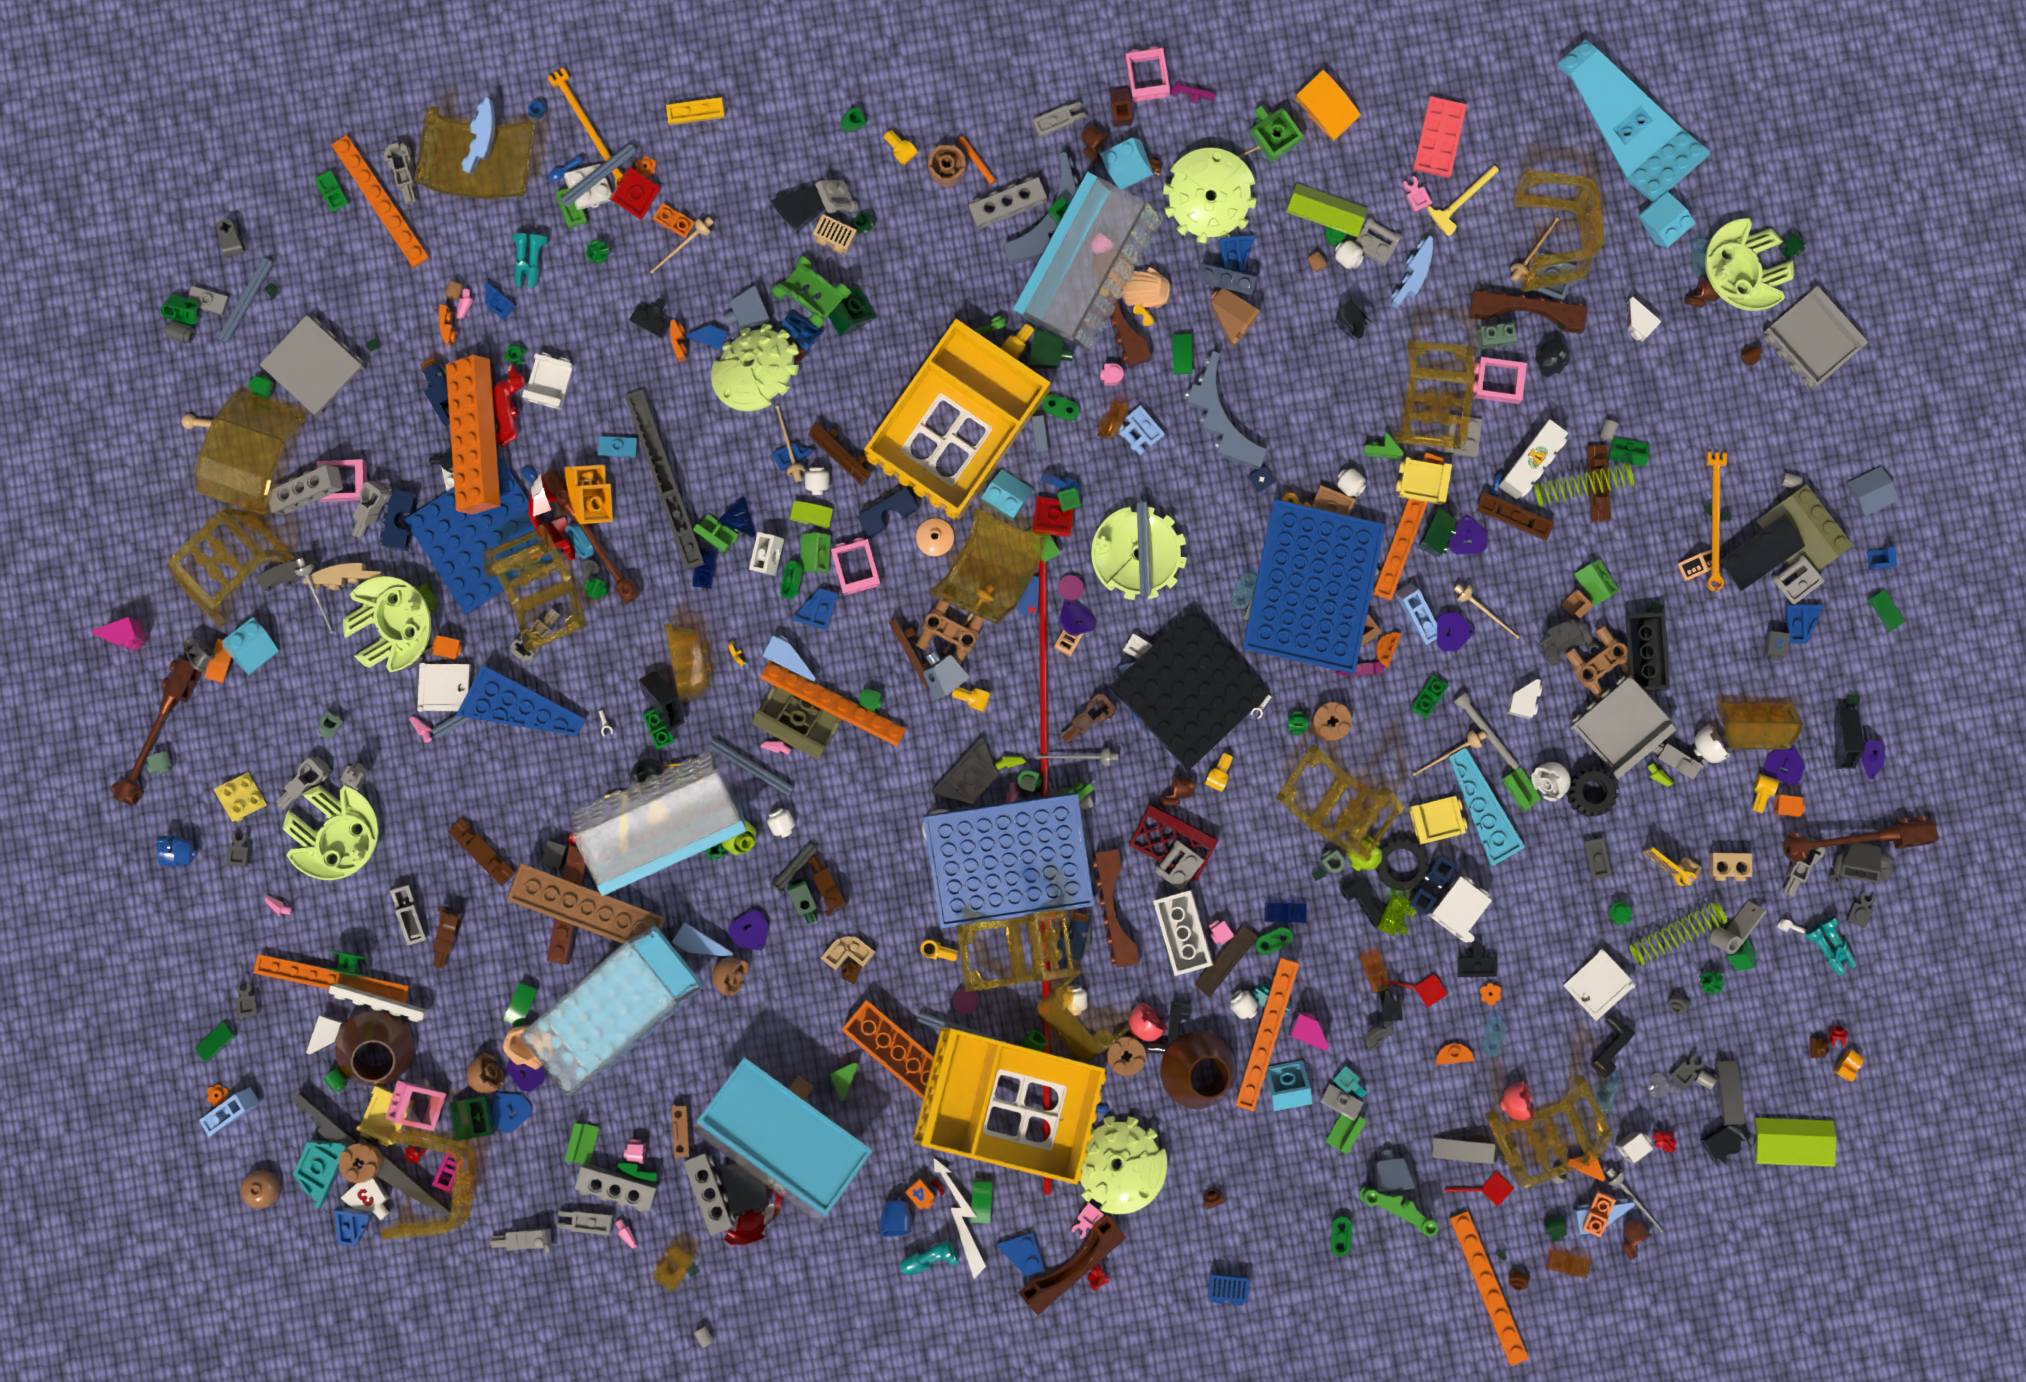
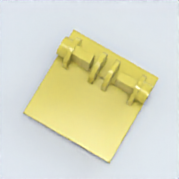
(240, 797)

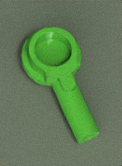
(997, 323)

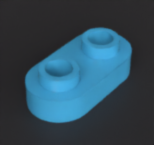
(579, 540)

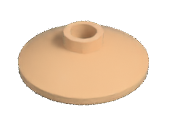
(941, 544)

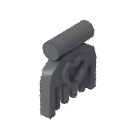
(1378, 1035)

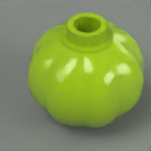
(743, 842)
(1374, 860)

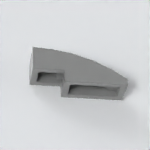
(1463, 1150)

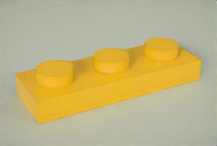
(695, 111)

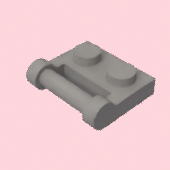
(835, 191)
(1375, 247)
(1472, 440)
(1802, 584)
(1185, 867)

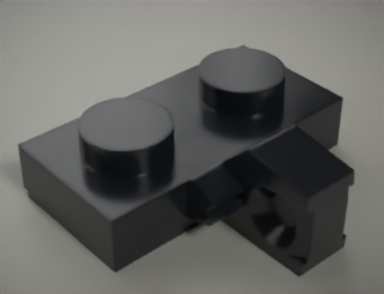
(651, 318)
(1476, 964)

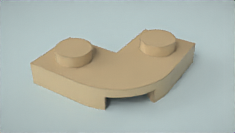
(847, 947)

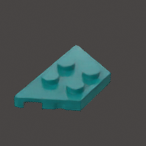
(318, 1168)

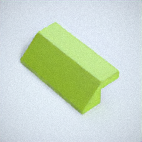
(1327, 210)
(1795, 1142)

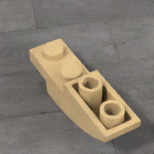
(336, 576)

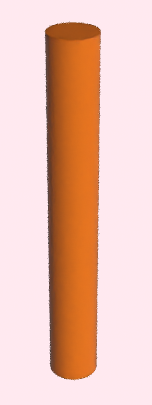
(977, 161)

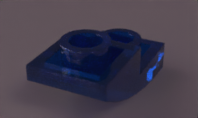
(704, 574)

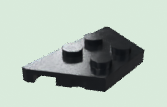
(969, 776)

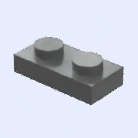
(1597, 858)

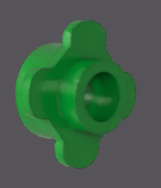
(517, 360)

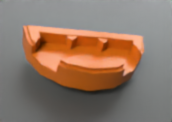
(1386, 647)
(1453, 1054)

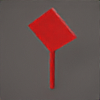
(1429, 990)
(1495, 1189)

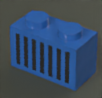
(1228, 1288)

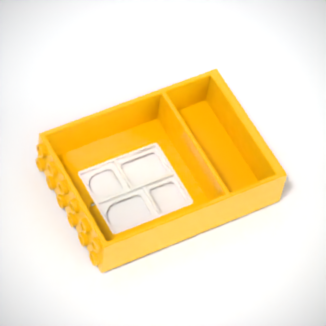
(997, 396)
(963, 1092)

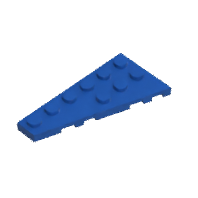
(510, 703)

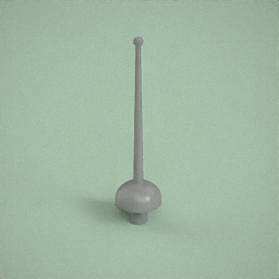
(304, 570)
(1105, 756)
(1616, 1178)

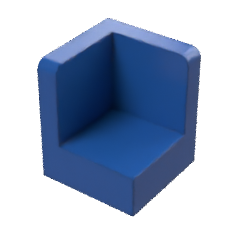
(1882, 559)

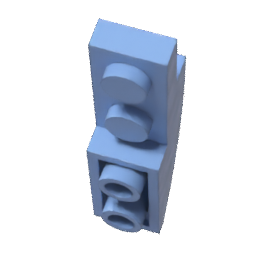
(484, 129)
(1418, 269)

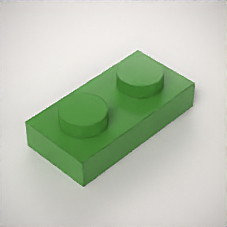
(571, 215)

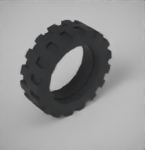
(1421, 858)

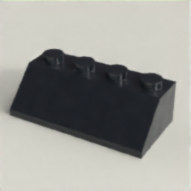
(1762, 553)
(1648, 650)

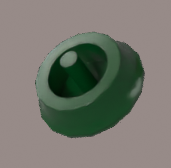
(863, 223)

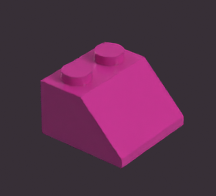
(124, 633)
(1308, 1030)

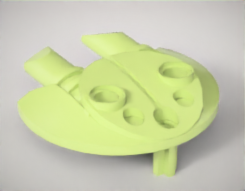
(1742, 267)
(392, 620)
(335, 837)

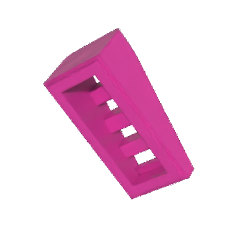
(436, 1183)

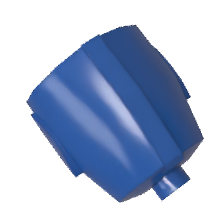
(174, 851)
(895, 1218)

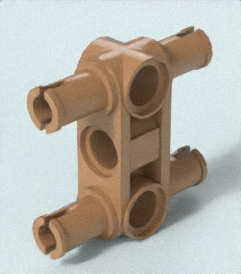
(950, 631)
(1600, 662)

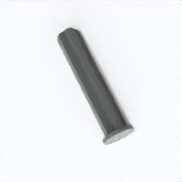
(794, 868)

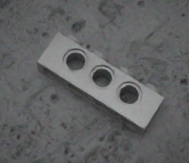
(983, 219)
(304, 489)
(646, 1189)
(706, 1204)

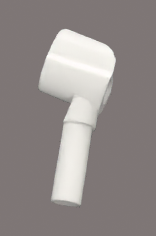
(1262, 706)
(604, 723)
(1784, 925)

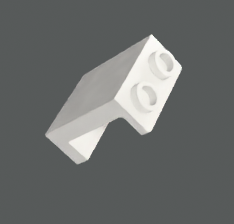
(549, 381)

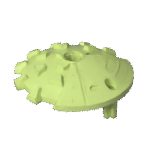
(1214, 171)
(754, 368)
(1115, 548)
(1141, 1171)

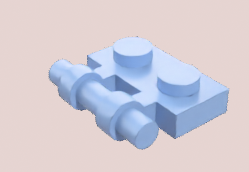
(1145, 428)

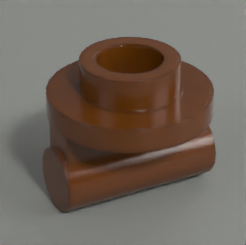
(1156, 165)
(1751, 355)
(850, 972)
(1818, 1048)
(1213, 1198)
(1518, 1280)

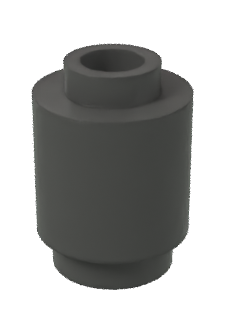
(179, 332)

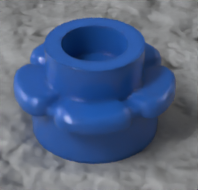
(538, 114)

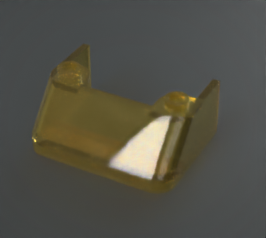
(1056, 1014)

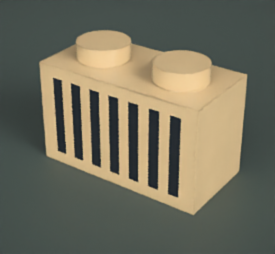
(834, 234)

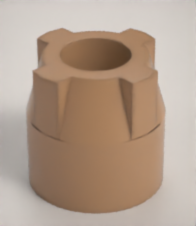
(1317, 262)
(453, 290)

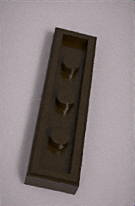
(1226, 960)

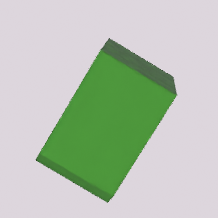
(843, 1079)

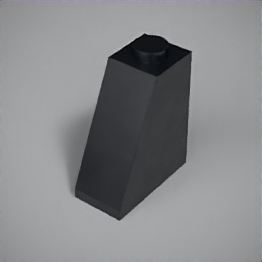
(799, 207)
(662, 700)
(1848, 739)

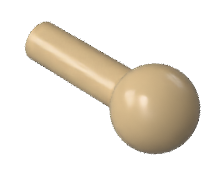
(190, 421)

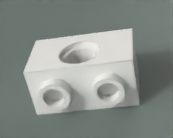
(766, 554)
(1634, 1146)

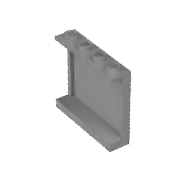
(1814, 338)
(312, 365)
(1624, 725)

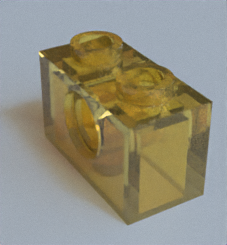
(684, 1262)

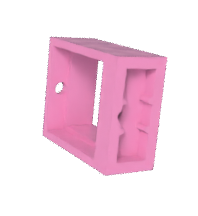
(1148, 93)
(1519, 380)
(360, 477)
(862, 584)
(401, 1099)

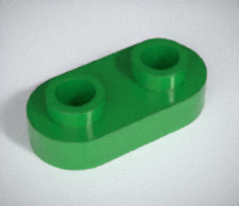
(1059, 409)
(791, 579)
(1273, 941)
(1341, 1236)

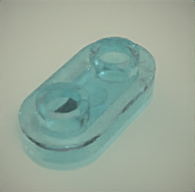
(1698, 258)
(1243, 591)
(1491, 1036)
(1611, 1089)

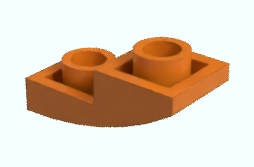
(673, 220)
(447, 331)
(676, 332)
(219, 666)
(1598, 1213)

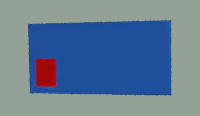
(1029, 602)

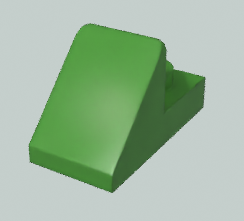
(1388, 450)

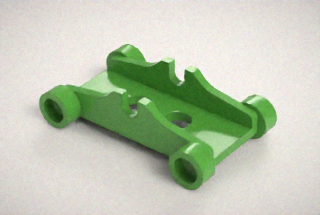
(803, 276)
(1406, 1210)

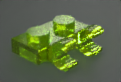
(1394, 915)

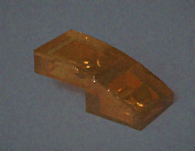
(1110, 426)
(1375, 971)
(1568, 1263)

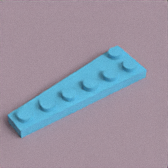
(1490, 821)

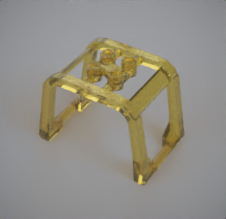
(1589, 226)
(1462, 352)
(228, 518)
(527, 558)
(1384, 798)
(1043, 949)
(1591, 1153)
(462, 1189)

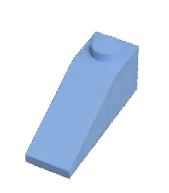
(1418, 612)
(783, 654)
(694, 941)
(229, 1111)

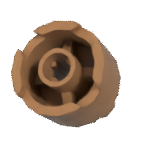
(947, 155)
(1341, 727)
(1135, 1062)
(349, 1162)

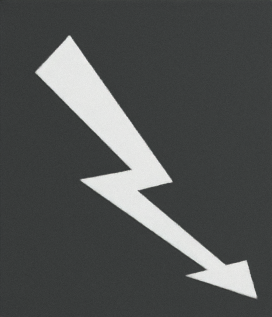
(973, 1256)

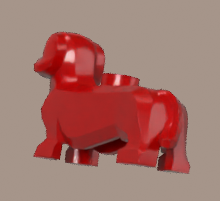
(503, 407)

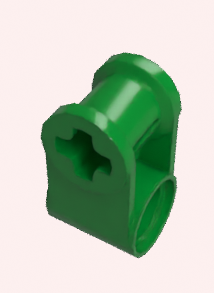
(180, 308)

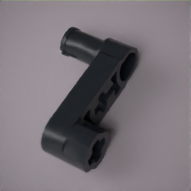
(1355, 889)
(1178, 1011)
(1603, 1062)

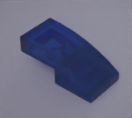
(1285, 912)

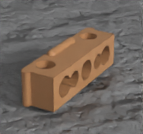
(680, 1131)

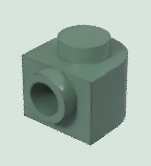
(329, 725)
(159, 763)
(1333, 861)

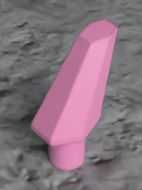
(464, 304)
(421, 728)
(776, 746)
(1013, 795)
(277, 906)
(625, 1234)

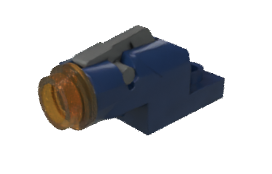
(437, 391)
(1079, 937)

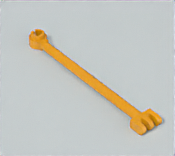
(561, 82)
(1716, 462)

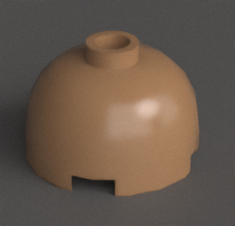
(728, 975)
(484, 1074)
(260, 1189)

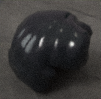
(1552, 357)
(645, 768)

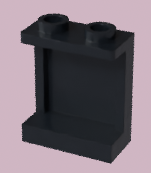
(743, 1191)

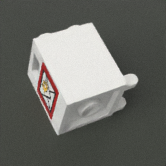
(1460, 907)

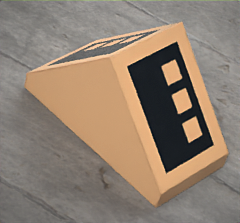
(1696, 565)

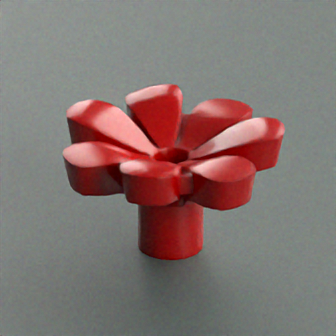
(1665, 1141)
(1097, 1278)

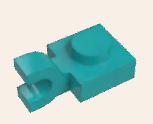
(1348, 1080)

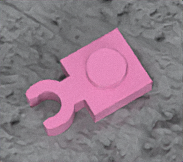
(1417, 197)
(1089, 1217)

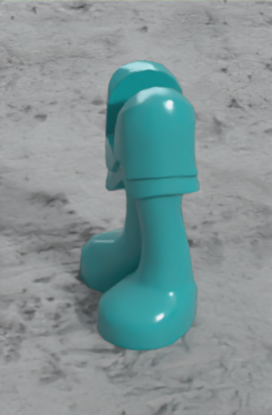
(523, 268)
(1840, 950)
(920, 1262)

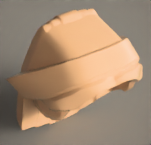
(1147, 289)
(518, 1050)

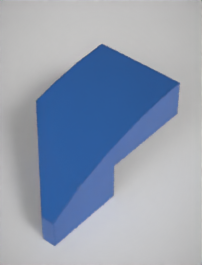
(497, 302)
(709, 335)
(783, 459)
(1063, 482)

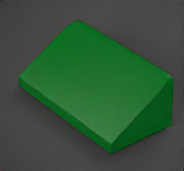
(1629, 451)
(1886, 610)
(215, 1042)

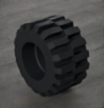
(1608, 792)

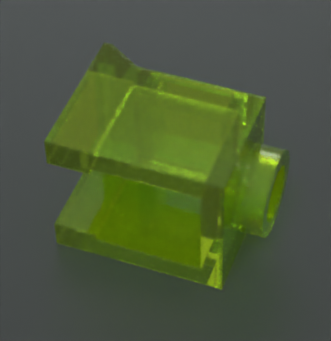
(429, 597)

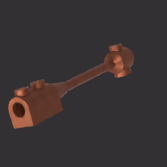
(558, 487)
(176, 688)
(1903, 834)

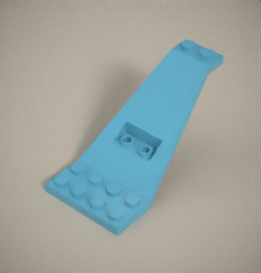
(1654, 152)

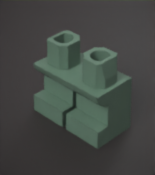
(1496, 336)

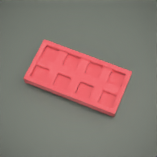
(1439, 137)

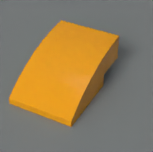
(1328, 105)
(589, 493)

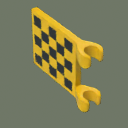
(1669, 866)

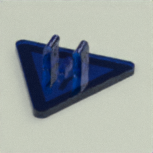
(738, 518)

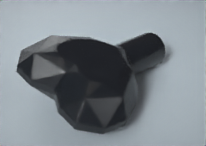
(445, 461)

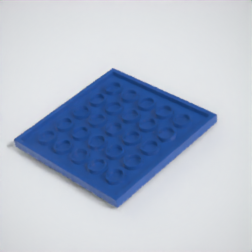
(458, 539)

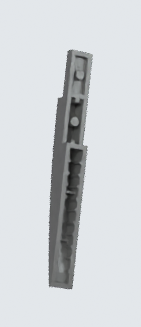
(664, 480)
(390, 1171)

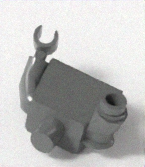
(1564, 637)
(1863, 863)

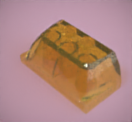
(688, 662)
(1759, 724)

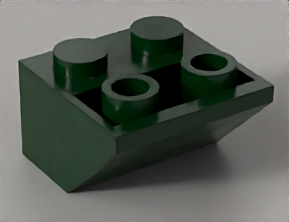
(472, 1118)

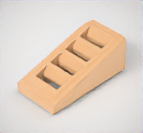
(1058, 646)

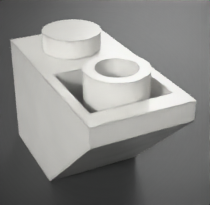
(1524, 700)

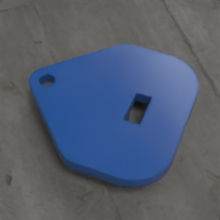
(507, 1106)

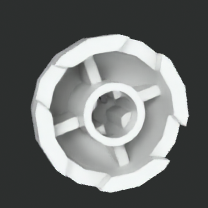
(1710, 745)
(1551, 780)

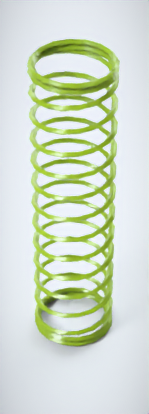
(1541, 500)
(1717, 910)

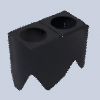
(1351, 320)
(1387, 1007)
(1723, 1142)

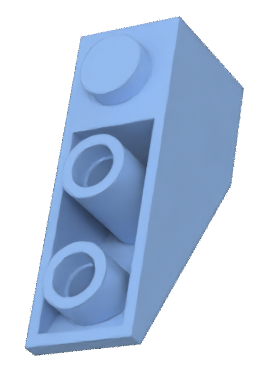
(1618, 1209)

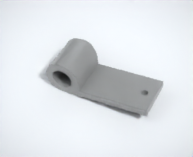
(1739, 929)

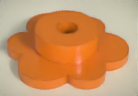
(645, 171)
(1495, 990)
(222, 1093)

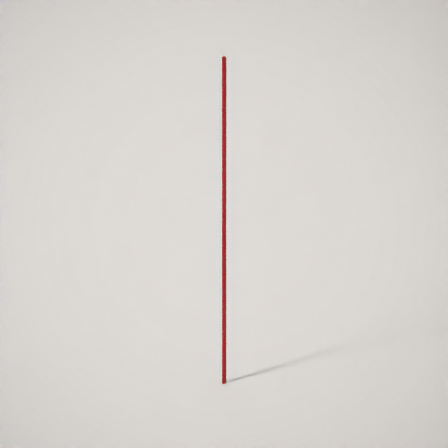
(1044, 793)

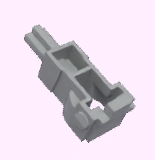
(403, 176)
(366, 512)
(539, 626)
(1679, 760)
(355, 776)
(299, 784)
(1800, 871)
(524, 1240)

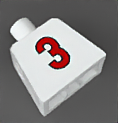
(368, 1197)

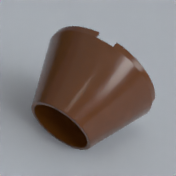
(379, 1028)
(1180, 1060)

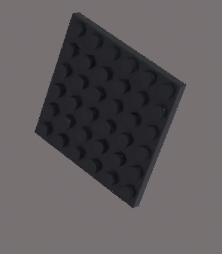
(1189, 690)

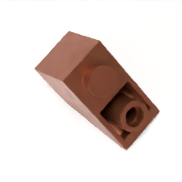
(1120, 107)

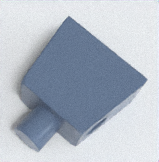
(747, 310)
(943, 674)
(1392, 1176)

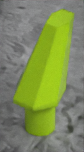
(1009, 761)
(1659, 775)

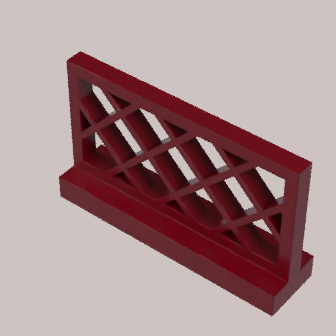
(1177, 825)

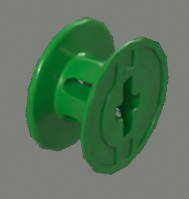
(347, 963)

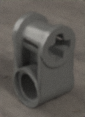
(230, 241)
(198, 652)

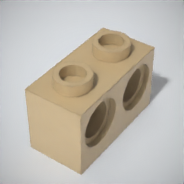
(1730, 861)

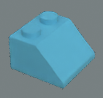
(1127, 163)
(1666, 220)
(1006, 495)
(250, 646)
(1288, 1085)

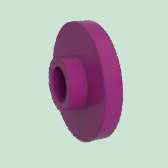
(1070, 587)
(965, 1001)

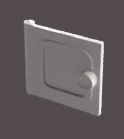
(440, 685)
(1599, 985)

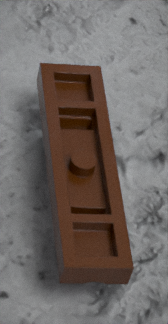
(828, 443)
(1600, 503)
(1515, 516)
(903, 638)
(481, 852)

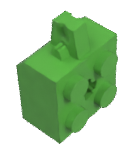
(1279, 123)

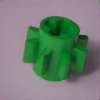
(597, 251)
(595, 588)
(1297, 723)
(716, 856)
(1712, 982)

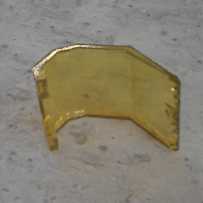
(448, 142)
(245, 450)
(991, 568)

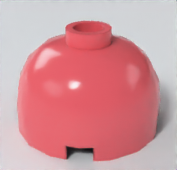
(1145, 1023)
(1518, 1101)

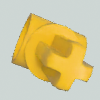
(903, 150)
(1015, 344)
(976, 699)
(1217, 777)
(1765, 788)
(940, 951)

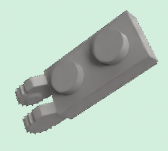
(1057, 119)
(587, 1222)

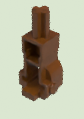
(1084, 722)
(827, 887)
(446, 934)

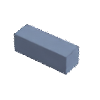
(1039, 434)

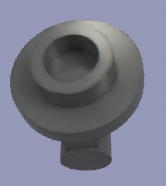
(590, 567)
(1678, 1003)

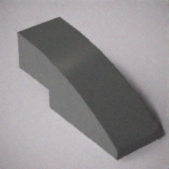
(281, 574)
(408, 913)
(1730, 1092)

